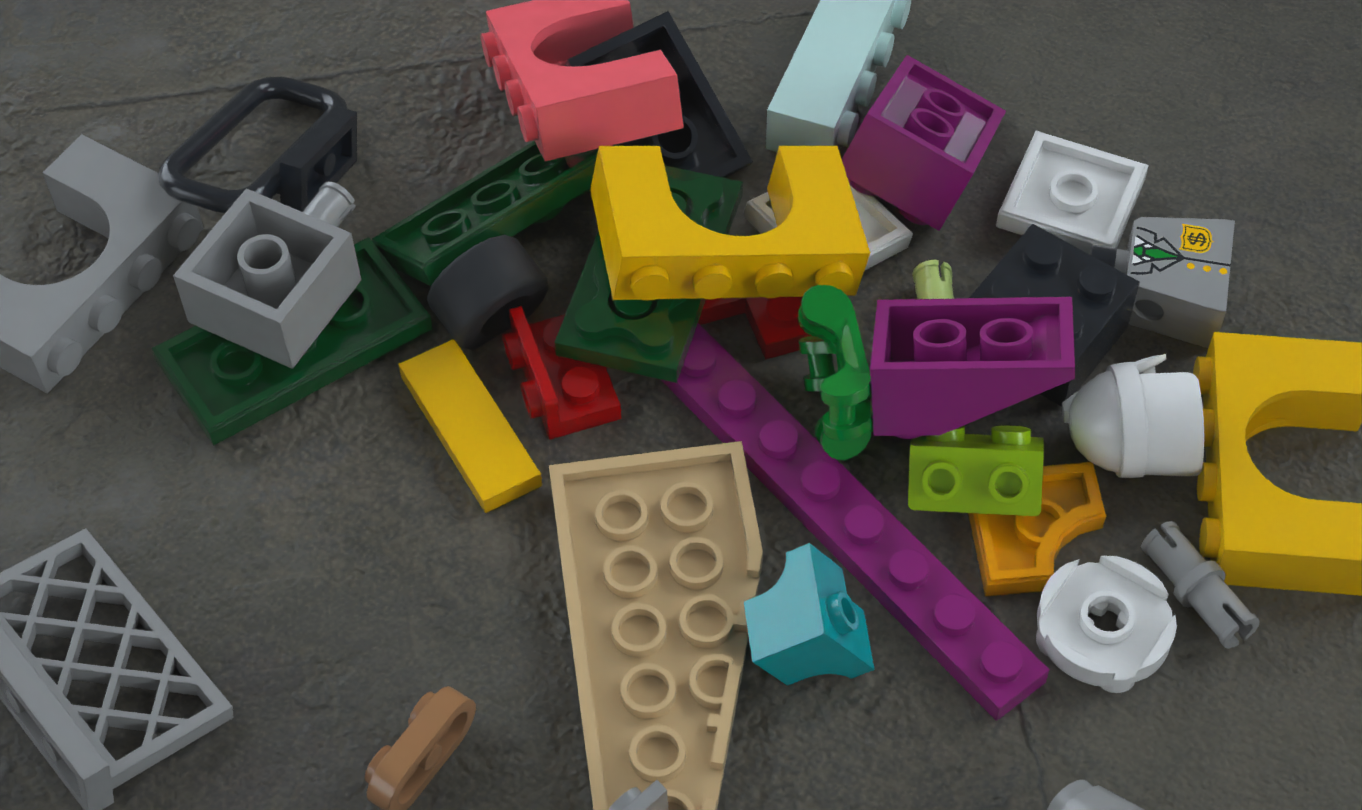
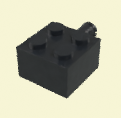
(1054, 268)

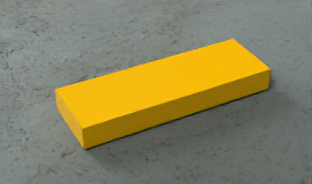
(470, 425)

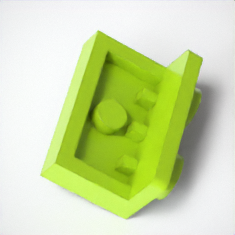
(977, 472)

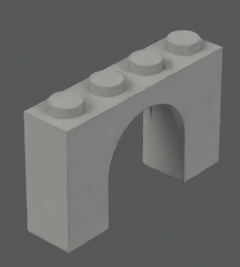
(55, 324)

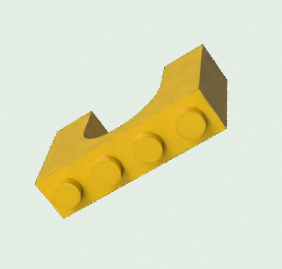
(665, 255)
(1253, 526)

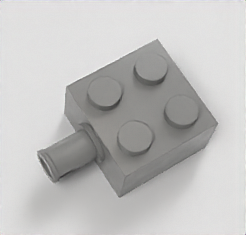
(272, 273)

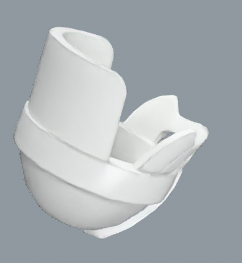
(1139, 420)

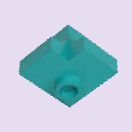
(808, 622)

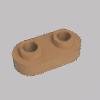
(432, 735)

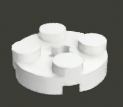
(1099, 656)

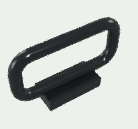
(314, 158)

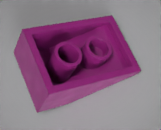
(921, 143)
(964, 359)

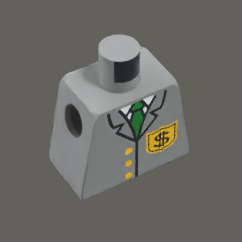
(1180, 273)

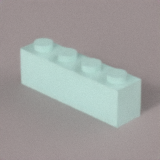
(833, 72)

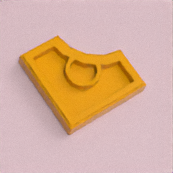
(1020, 551)

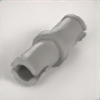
(1200, 584)

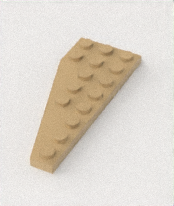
(655, 600)

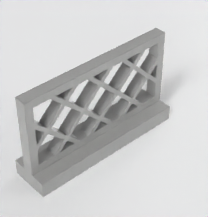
(43, 707)

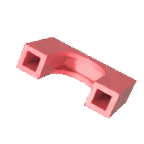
(578, 106)

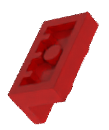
(558, 389)

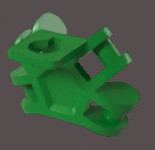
(847, 391)

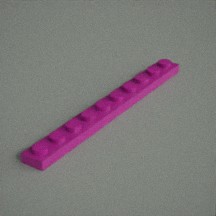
(859, 530)

